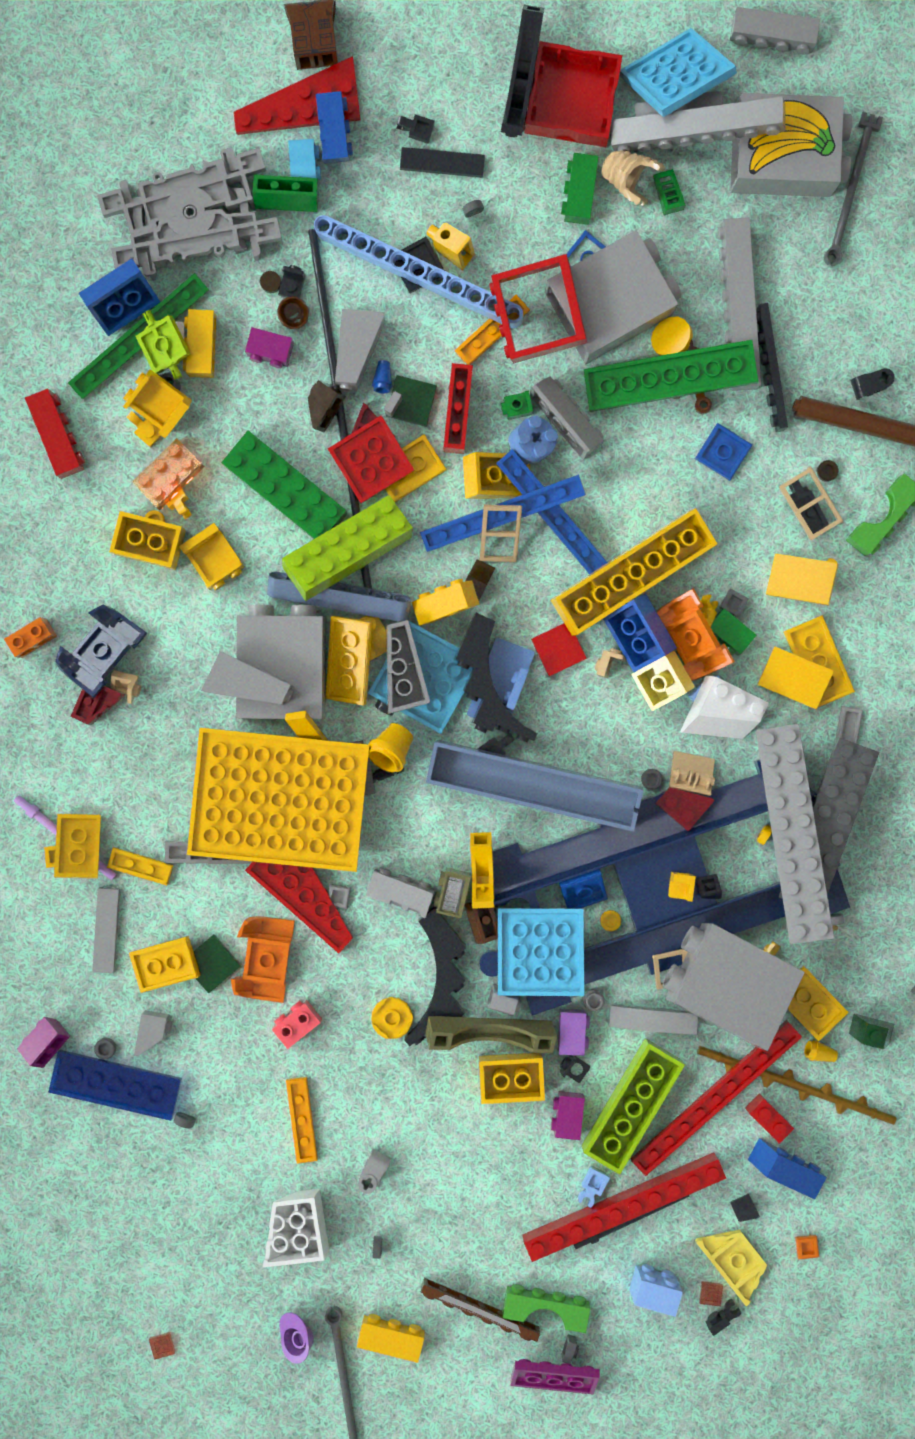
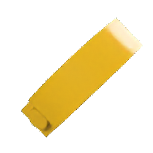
(482, 870)

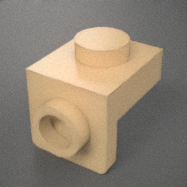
(604, 664)
(126, 684)

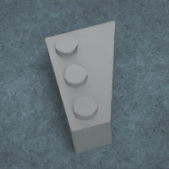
(400, 891)

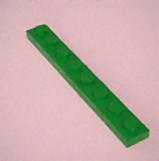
(128, 345)

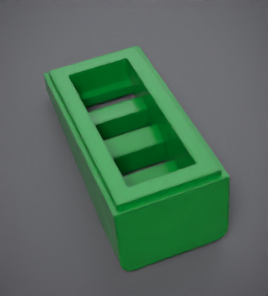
(673, 207)

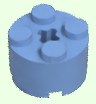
(533, 440)

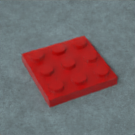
(371, 459)

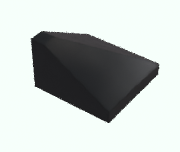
(709, 887)
(744, 1208)

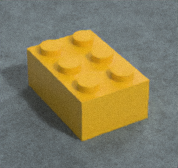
(147, 540)
(511, 1078)

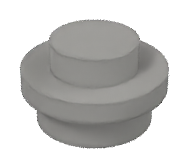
(593, 1000)

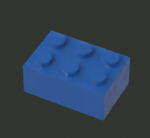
(119, 297)
(639, 632)

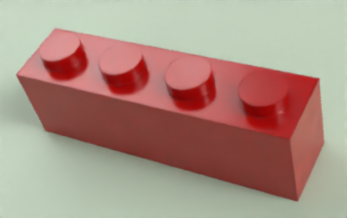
(458, 408)
(54, 433)

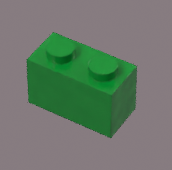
(732, 632)

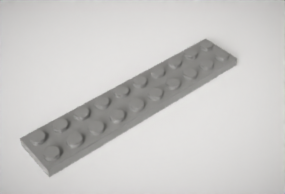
(794, 834)

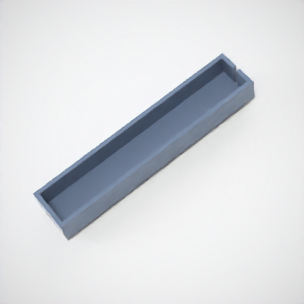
(534, 785)

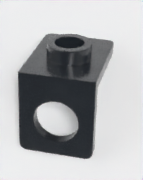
(567, 1064)

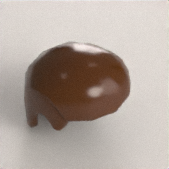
(288, 308)

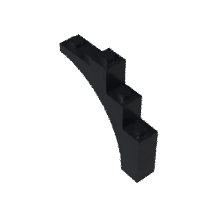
(523, 71)
(474, 654)
(446, 946)

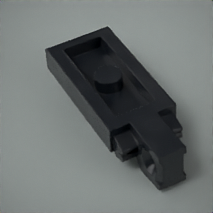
(813, 515)

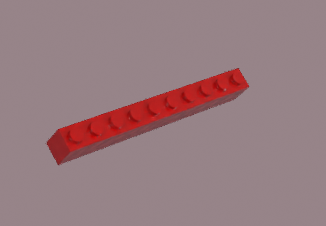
(623, 1206)

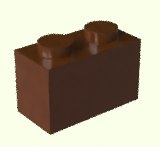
(483, 923)

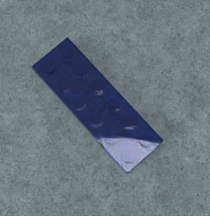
(115, 1085)

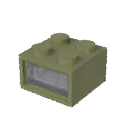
(453, 892)

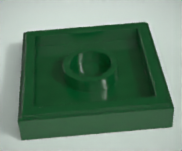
(416, 400)
(214, 963)

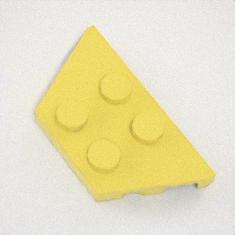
(735, 1261)

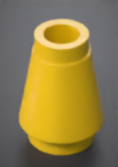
(819, 1052)

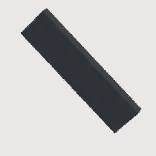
(442, 162)

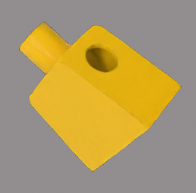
(450, 243)

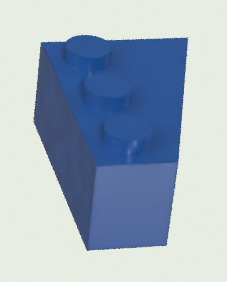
(333, 127)
(787, 1169)

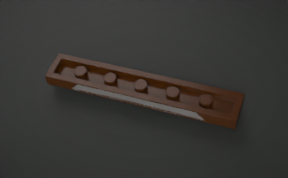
(477, 1308)

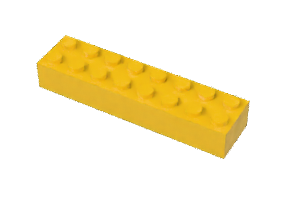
(633, 572)

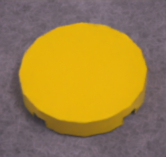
(671, 336)
(392, 1018)

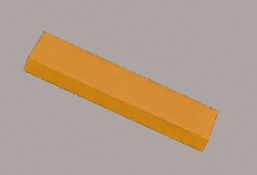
(486, 336)
(301, 1120)

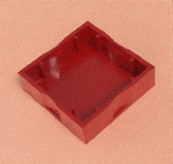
(573, 94)

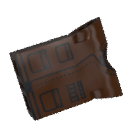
(313, 33)

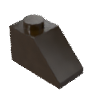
(323, 404)
(480, 576)

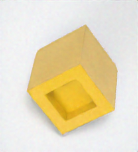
(681, 886)

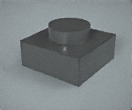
(734, 602)
(570, 1349)

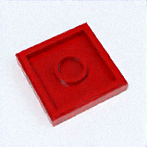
(558, 649)

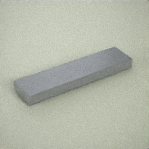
(106, 930)

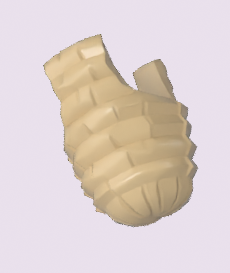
(624, 171)

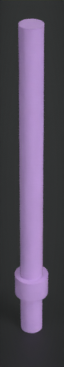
(34, 812)

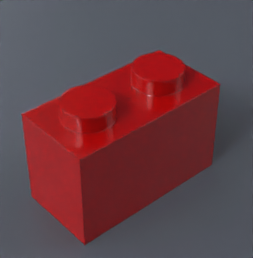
(769, 1118)

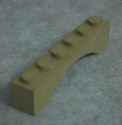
(449, 1032)

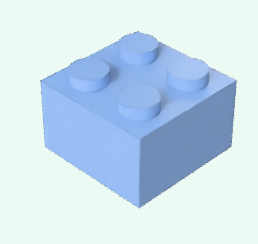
(656, 1290)

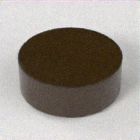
(270, 281)
(827, 471)

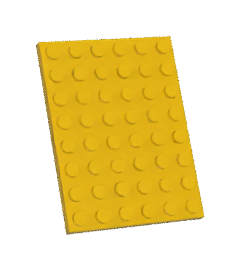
(278, 799)

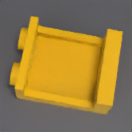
(157, 401)
(212, 557)

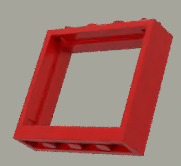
(500, 309)

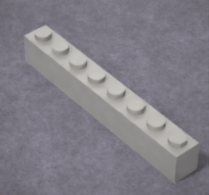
(699, 125)
(739, 286)

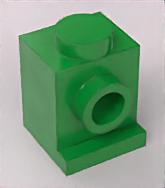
(525, 405)

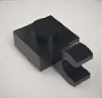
(419, 127)
(497, 746)
(719, 1320)

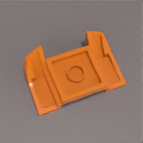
(693, 636)
(265, 958)

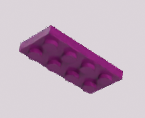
(554, 1377)

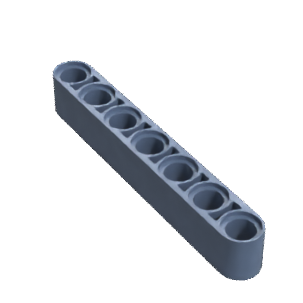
(344, 598)

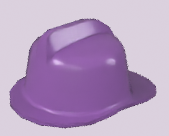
(295, 1338)

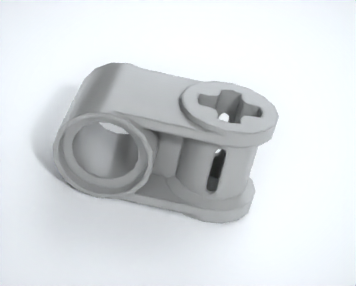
(374, 1168)

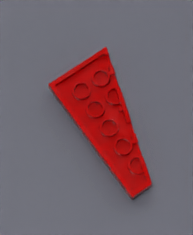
(297, 105)
(305, 897)

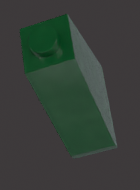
(871, 1031)

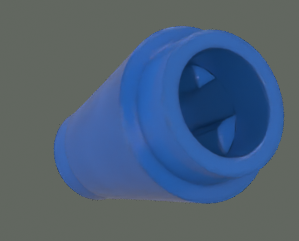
(382, 379)

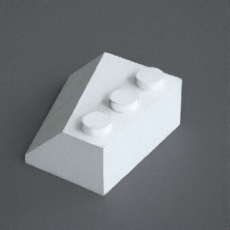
(723, 710)
(297, 1230)

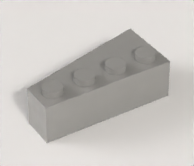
(404, 674)

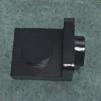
(292, 281)

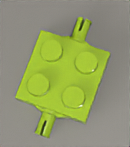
(163, 344)

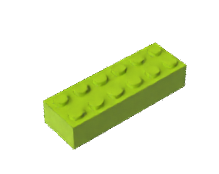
(347, 547)
(632, 1106)

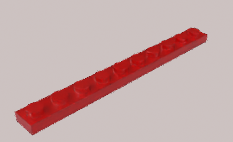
(714, 1100)

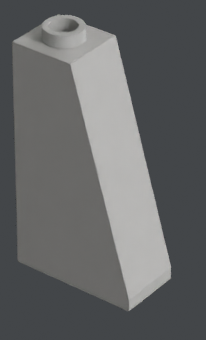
(356, 345)
(238, 679)

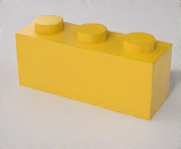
(200, 342)
(445, 602)
(391, 1338)

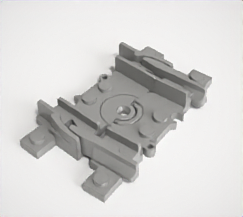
(175, 233)

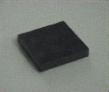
(422, 250)

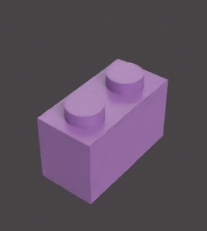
(572, 1032)

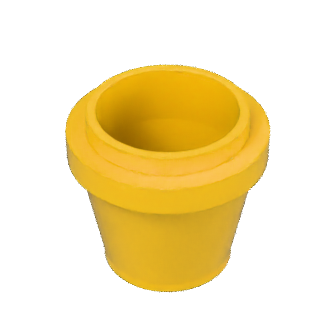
(391, 748)

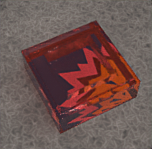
(711, 1293)
(162, 1345)

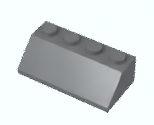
(566, 417)

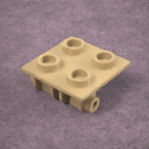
(692, 773)

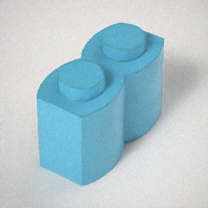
(303, 158)

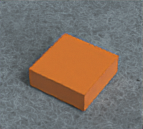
(807, 1247)

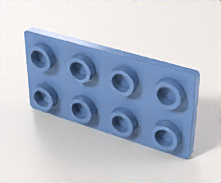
(508, 673)

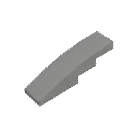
(705, 100)
(177, 853)
(654, 1019)

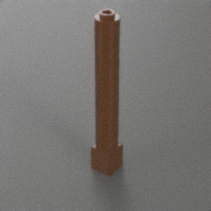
(855, 420)

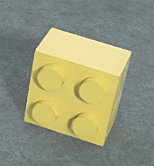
(663, 680)

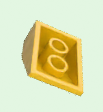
(485, 479)

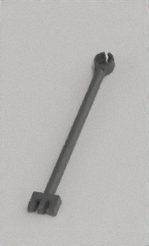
(868, 127)
(334, 1322)

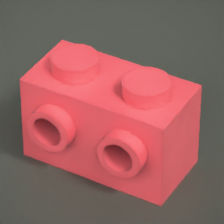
(296, 1023)

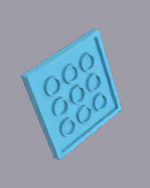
(678, 72)
(441, 675)
(540, 952)

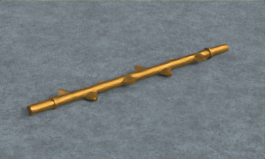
(803, 1089)

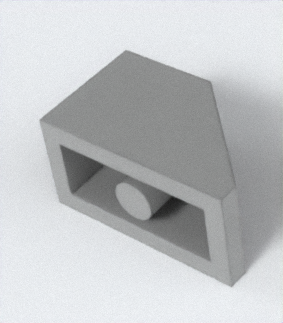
(151, 1030)

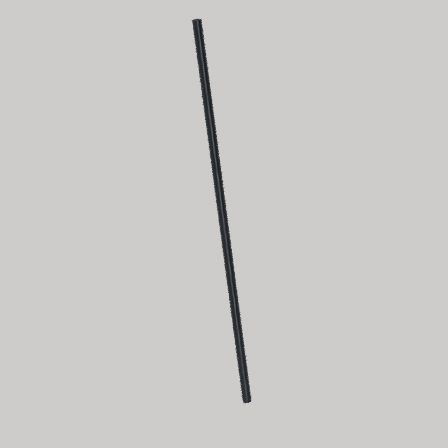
(332, 366)

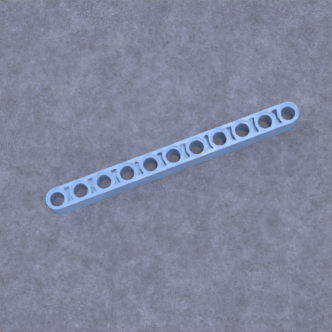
(411, 264)

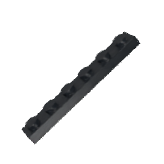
(772, 375)

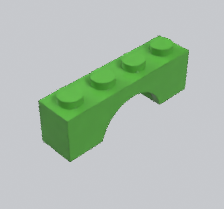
(867, 535)
(522, 1302)

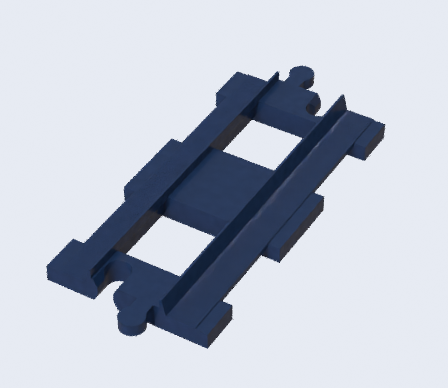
(644, 869)

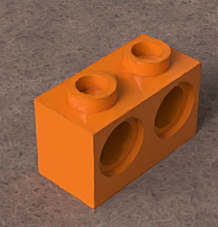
(30, 637)

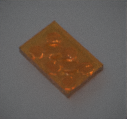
(168, 474)

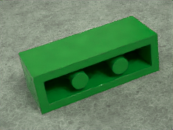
(580, 188)
(285, 193)

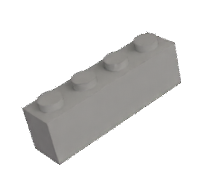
(774, 30)

